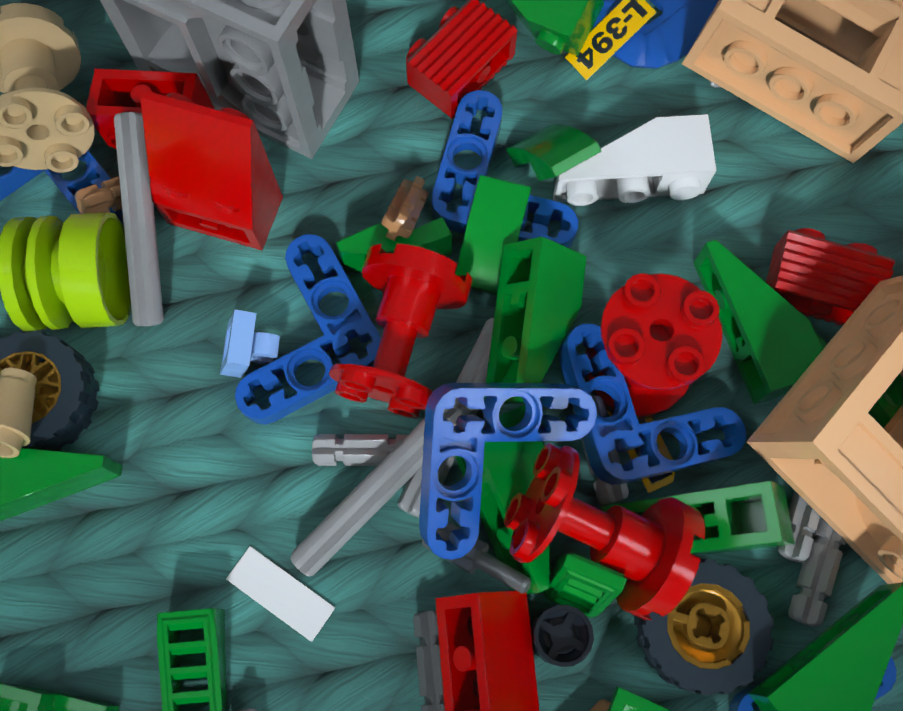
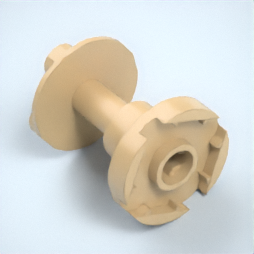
(37, 120)

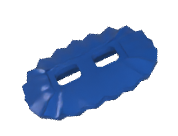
(667, 36)

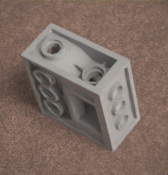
(271, 59)

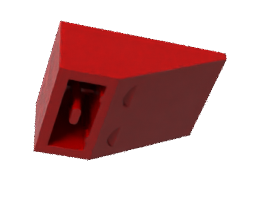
(209, 169)

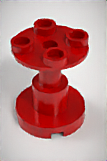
(413, 288)
(659, 338)
(645, 548)

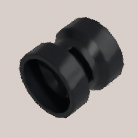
(570, 637)

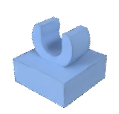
(246, 345)

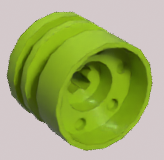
(65, 271)

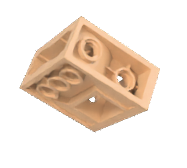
(811, 65)
(831, 444)

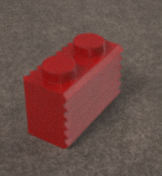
(460, 55)
(825, 276)

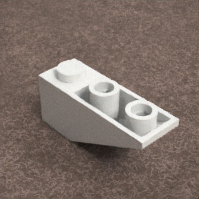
(657, 159)

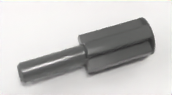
(480, 559)

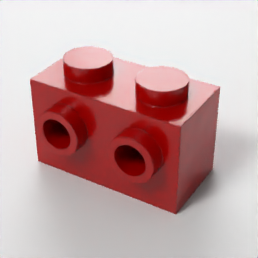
(120, 91)
(486, 652)

